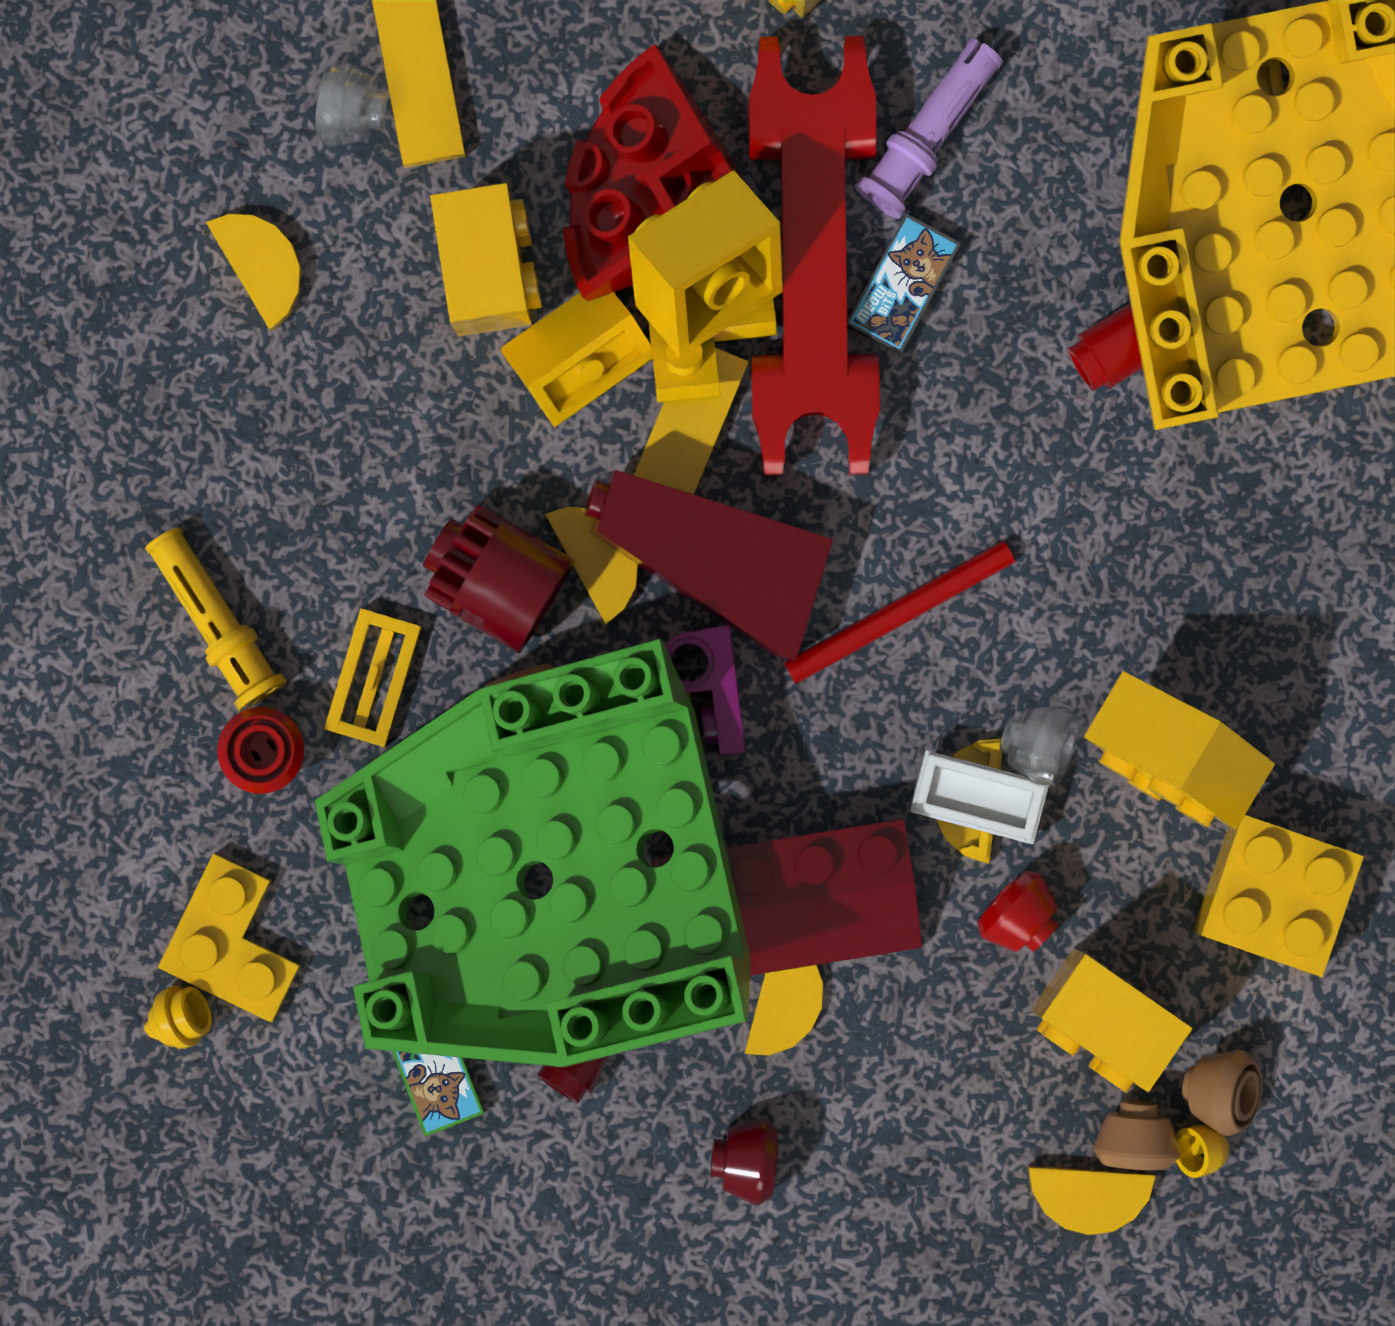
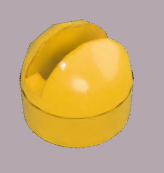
(1195, 1141)

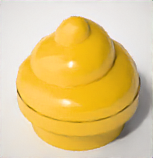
(179, 1017)

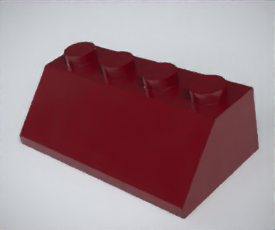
(825, 896)

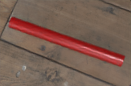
(900, 612)

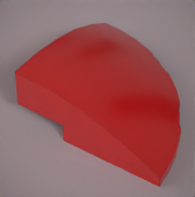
(635, 164)

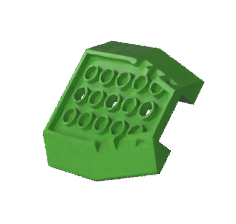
(561, 775)

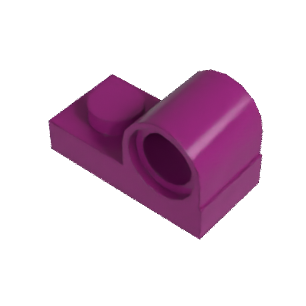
(723, 718)

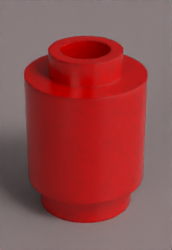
(1107, 351)

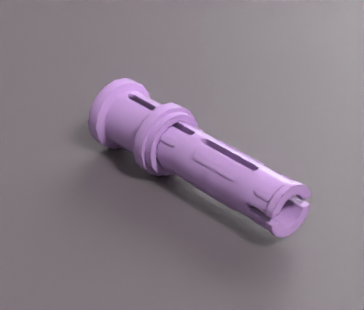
(914, 150)

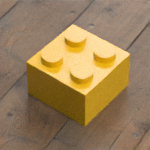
(482, 260)
(706, 262)
(1177, 753)
(1278, 895)
(1111, 1020)

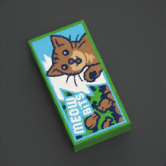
(439, 1090)

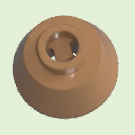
(1224, 1091)
(1137, 1138)

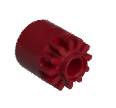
(495, 576)

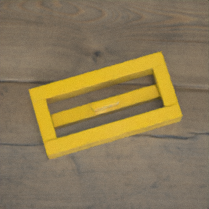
(358, 728)

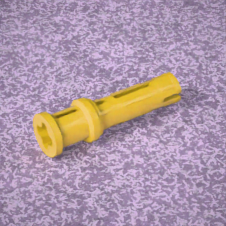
(229, 644)

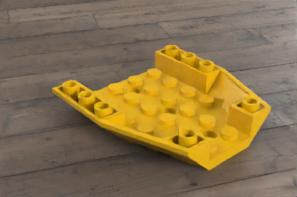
(1202, 235)

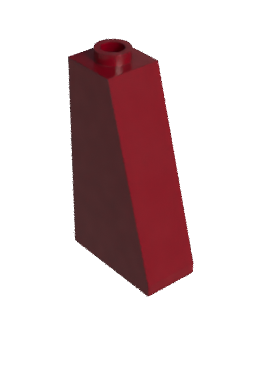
(722, 558)

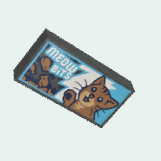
(903, 284)

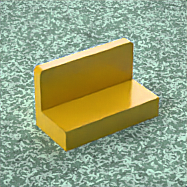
(577, 354)

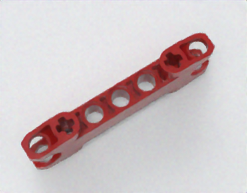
(812, 141)

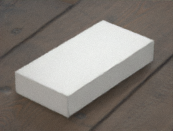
(978, 797)

